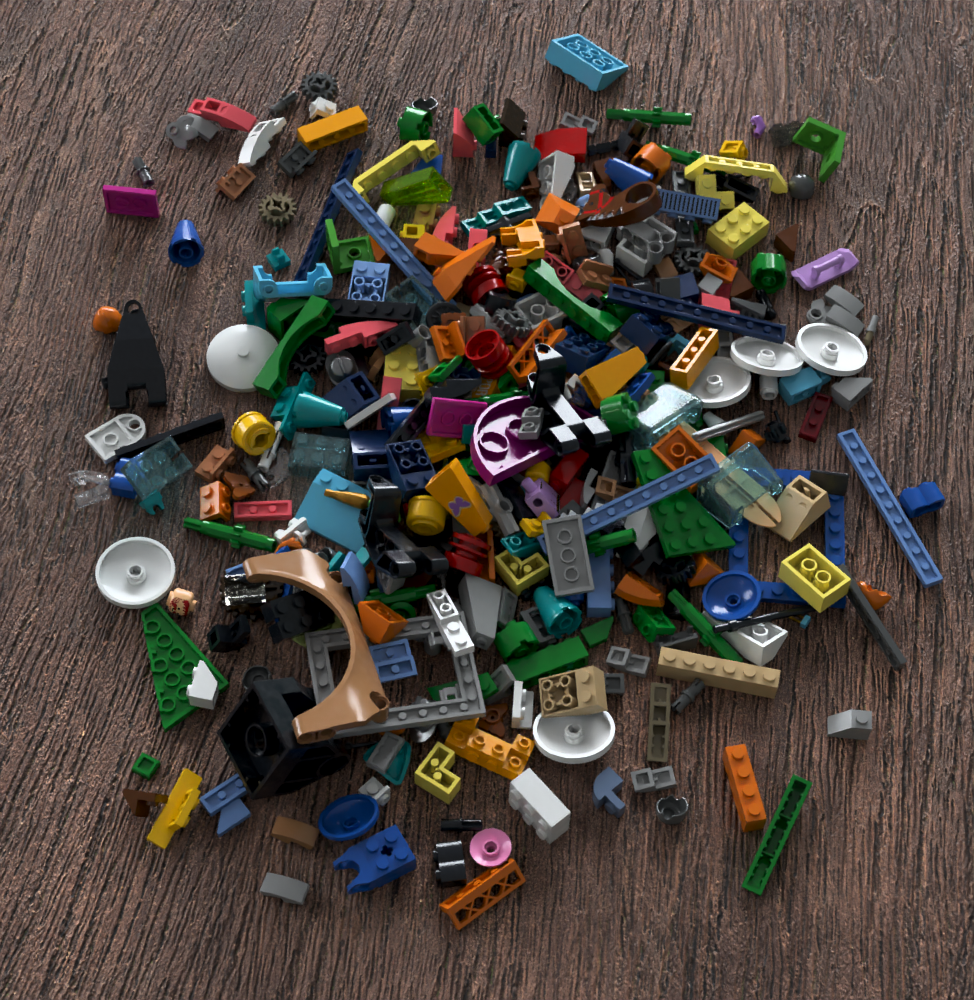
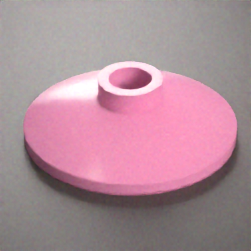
(490, 839)

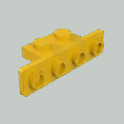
(177, 810)

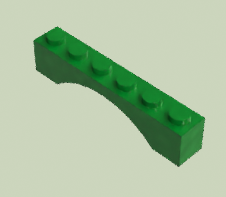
(312, 317)
(596, 322)

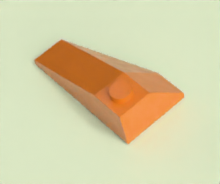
(451, 275)

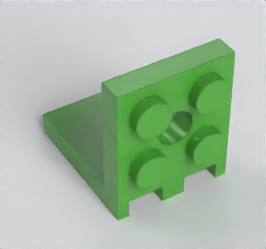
(828, 143)
(340, 250)

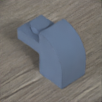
(604, 791)

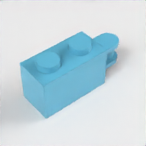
(802, 385)

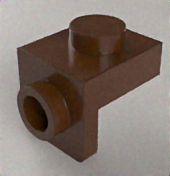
(531, 191)

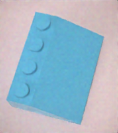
(585, 61)
(331, 517)

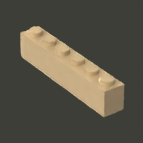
(718, 672)

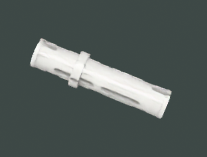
(265, 463)

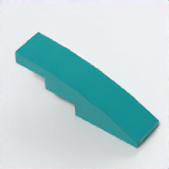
(484, 218)

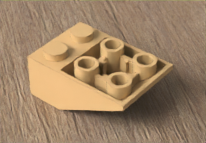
(799, 507)
(573, 693)

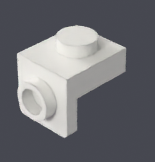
(322, 107)

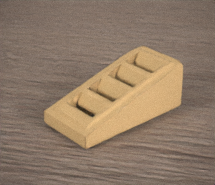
(585, 182)

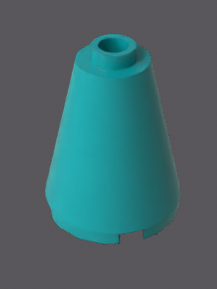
(519, 162)
(317, 412)
(557, 614)

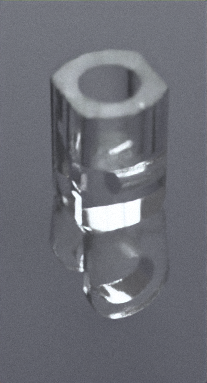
(92, 496)

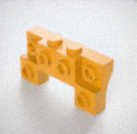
(528, 240)
(488, 750)

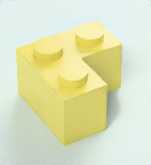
(706, 186)
(520, 574)
(435, 776)

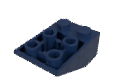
(647, 331)
(582, 352)
(353, 394)
(369, 454)
(409, 468)

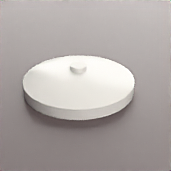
(831, 349)
(239, 356)
(766, 357)
(721, 383)
(135, 572)
(574, 737)

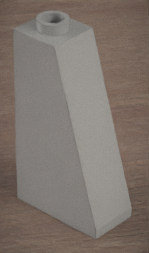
(481, 606)

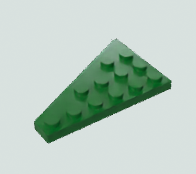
(679, 519)
(172, 664)

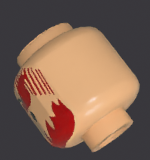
(181, 602)

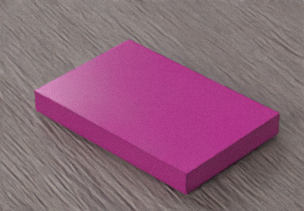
(131, 201)
(449, 415)

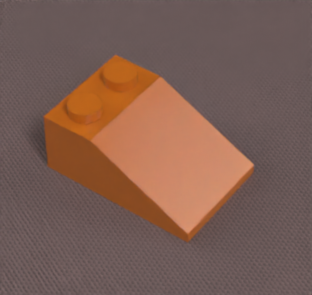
(678, 450)

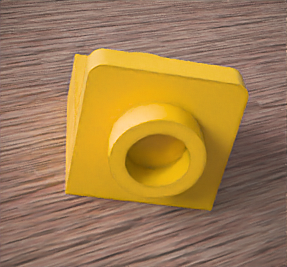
(734, 149)
(515, 280)
(534, 527)

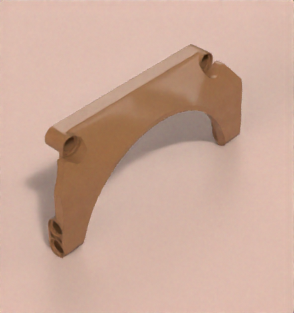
(360, 692)

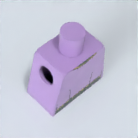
(541, 497)

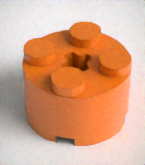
(653, 160)

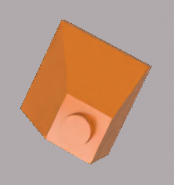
(556, 213)
(380, 621)

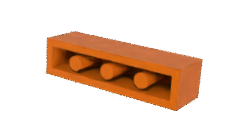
(744, 788)

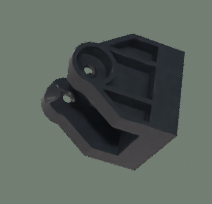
(281, 762)

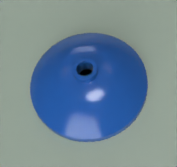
(728, 589)
(348, 817)

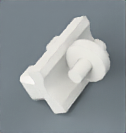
(297, 529)

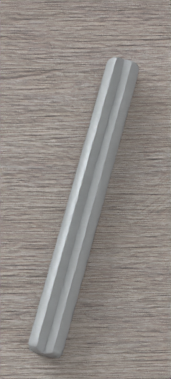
(728, 426)

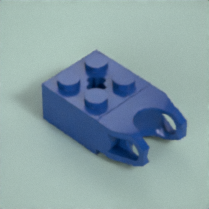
(373, 864)

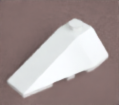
(555, 174)
(643, 526)
(756, 642)

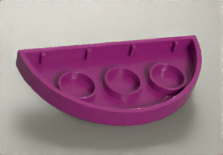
(496, 443)

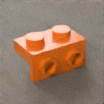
(448, 341)
(215, 502)

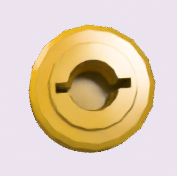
(253, 433)
(426, 515)

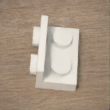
(522, 707)

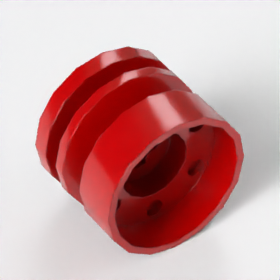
(480, 282)
(488, 354)
(467, 553)

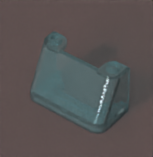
(663, 411)
(740, 482)

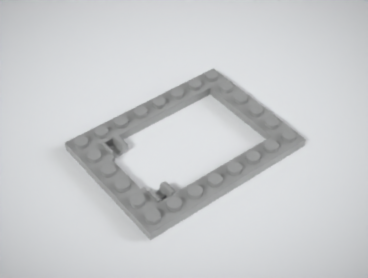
(467, 693)

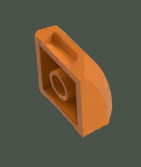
(639, 591)

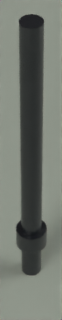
(733, 625)

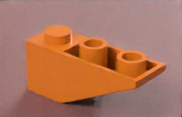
(434, 250)

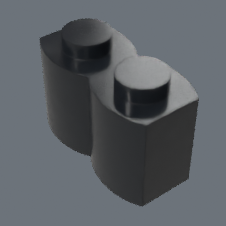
(451, 864)

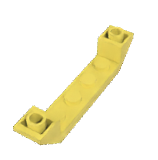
(424, 148)
(747, 168)

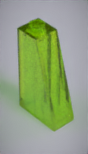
(417, 188)

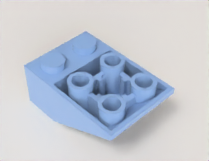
(369, 281)

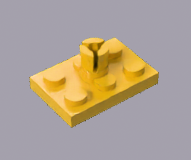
(440, 447)

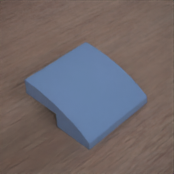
(354, 575)
(393, 660)

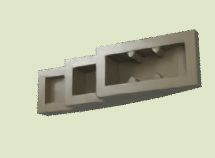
(658, 722)

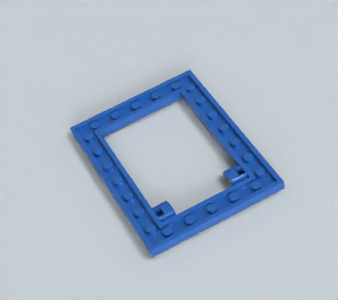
(833, 546)

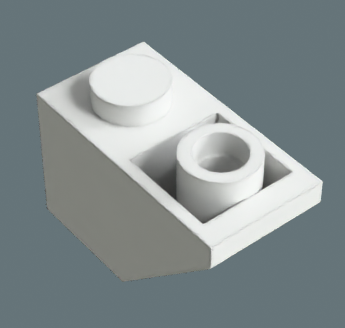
(204, 687)

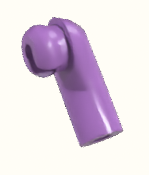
(760, 126)

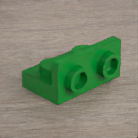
(651, 622)

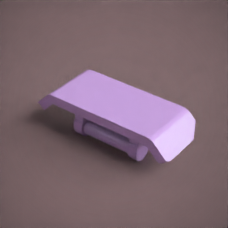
(825, 269)

